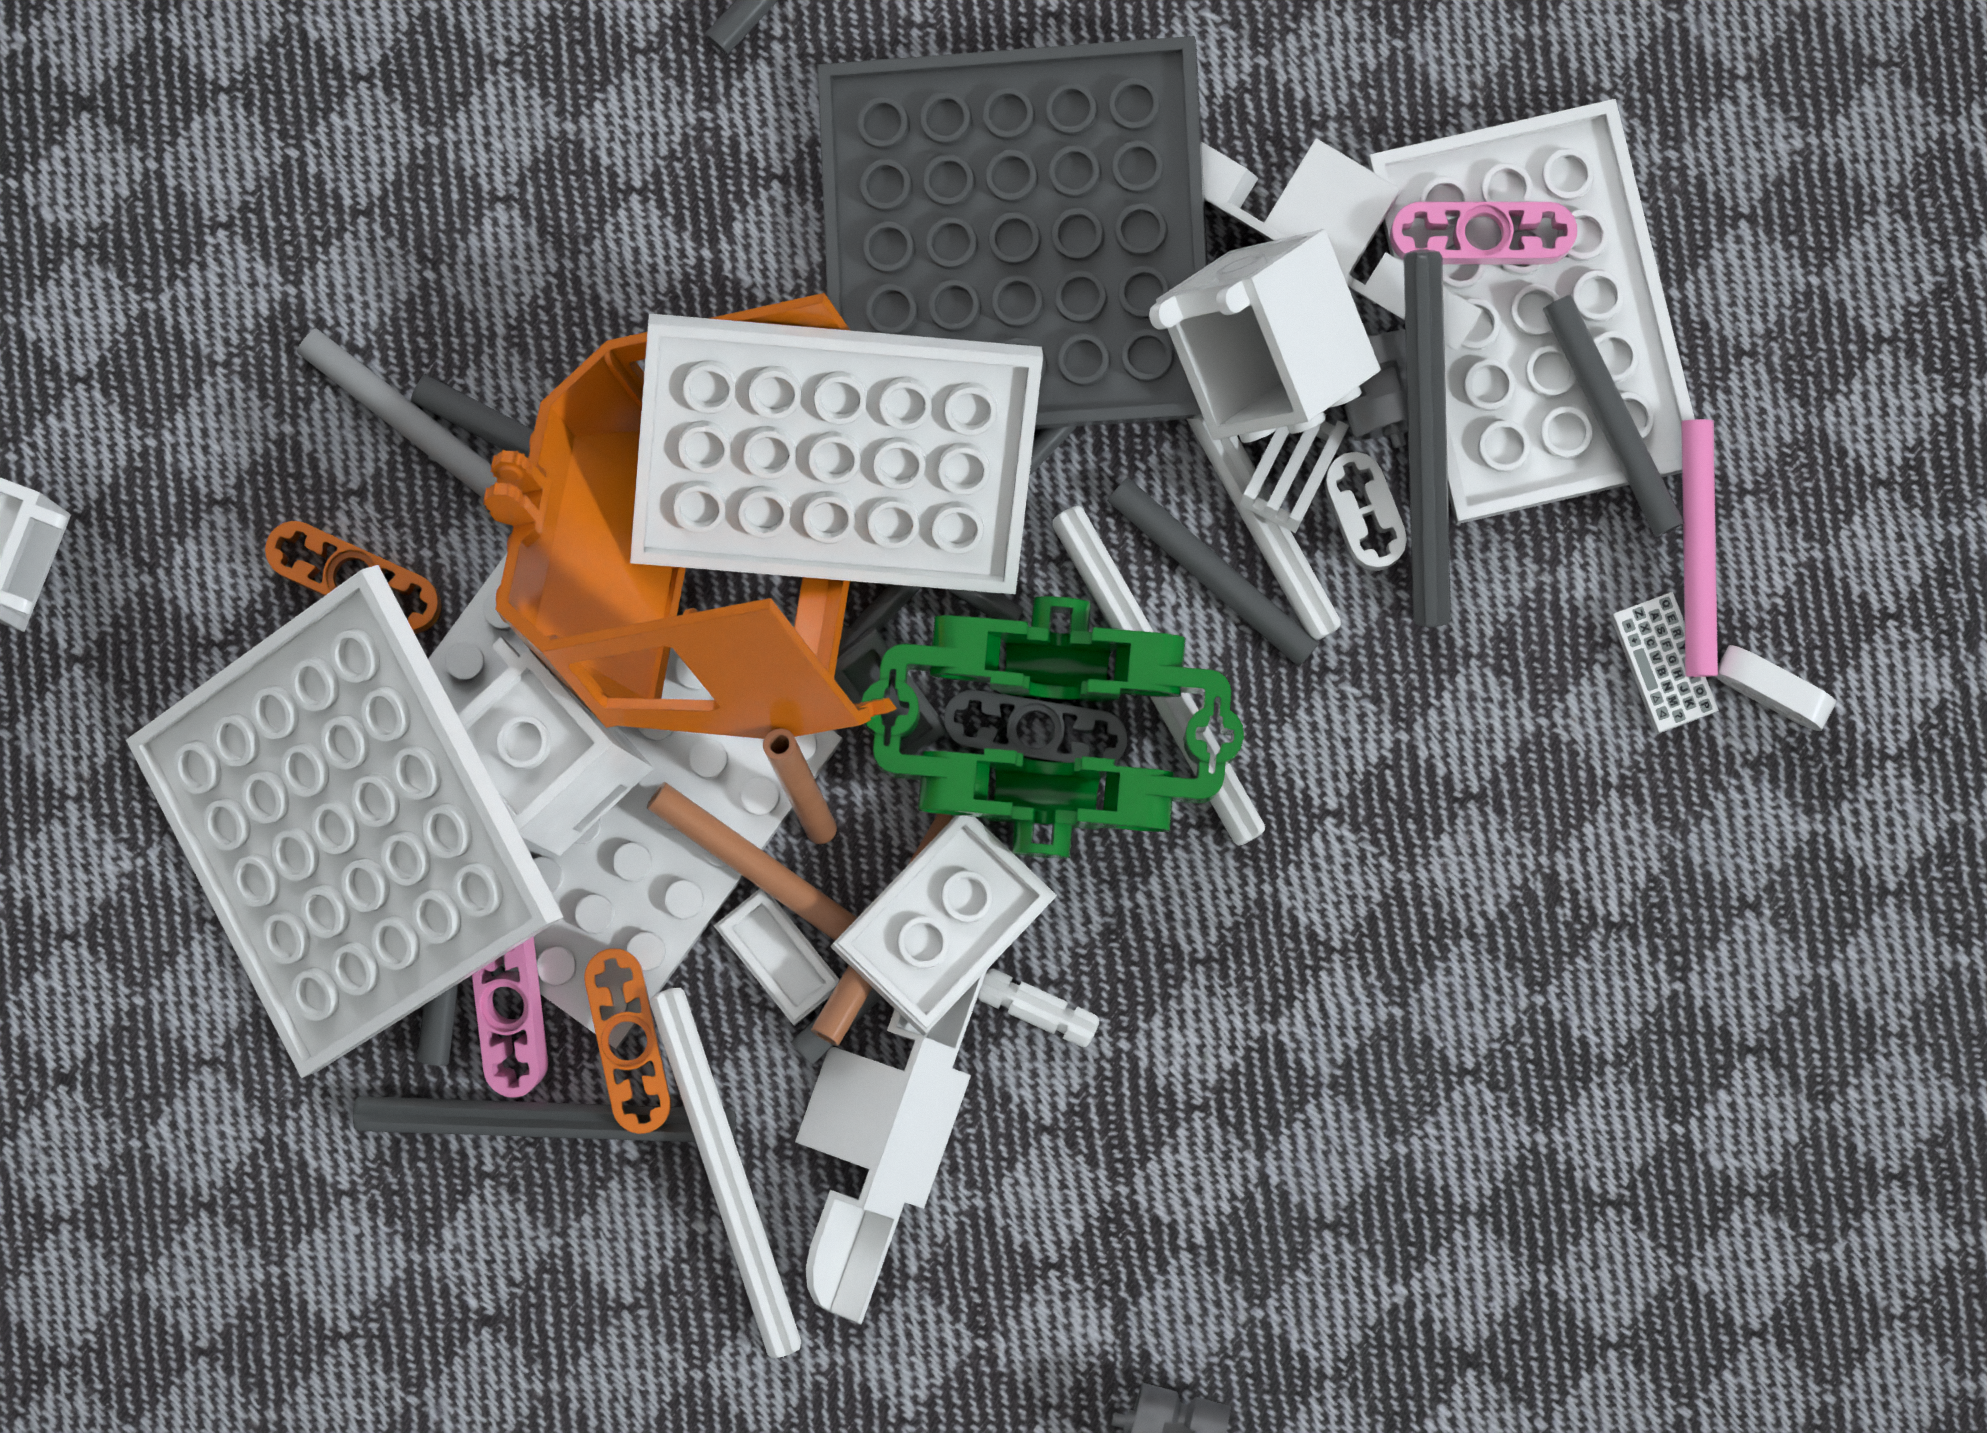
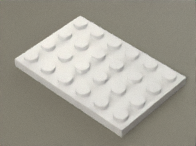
(1512, 401)
(834, 453)

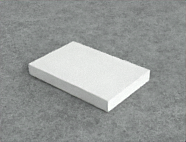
(943, 921)

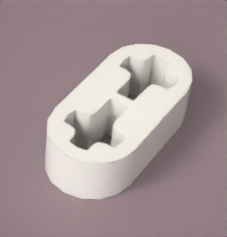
(1379, 504)
(1775, 688)

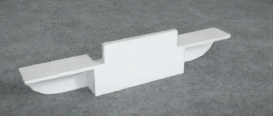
(1345, 201)
(894, 1128)

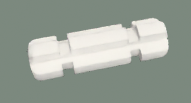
(1038, 1008)

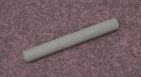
(397, 411)

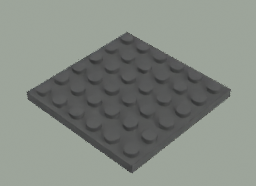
(1023, 209)

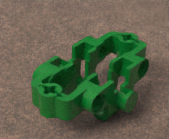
(1058, 668)

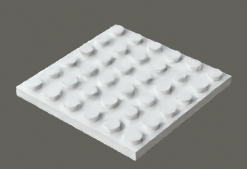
(343, 823)
(632, 874)

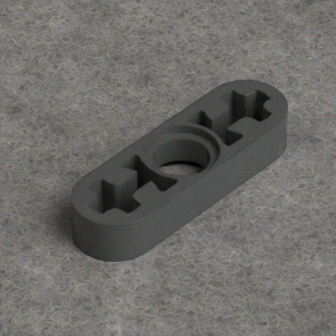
(990, 708)

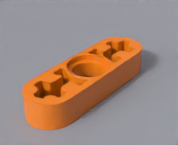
(318, 542)
(603, 997)

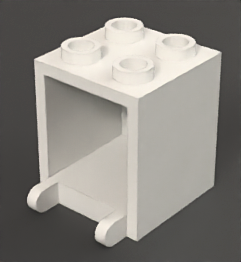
(1268, 337)
(28, 543)
(548, 752)

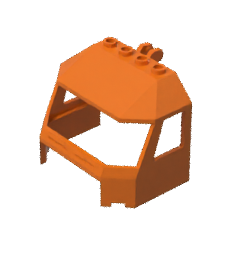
(612, 622)

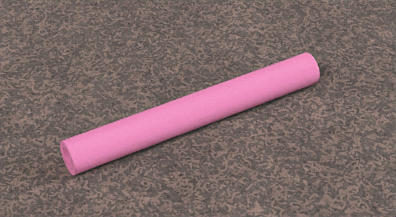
(1699, 548)

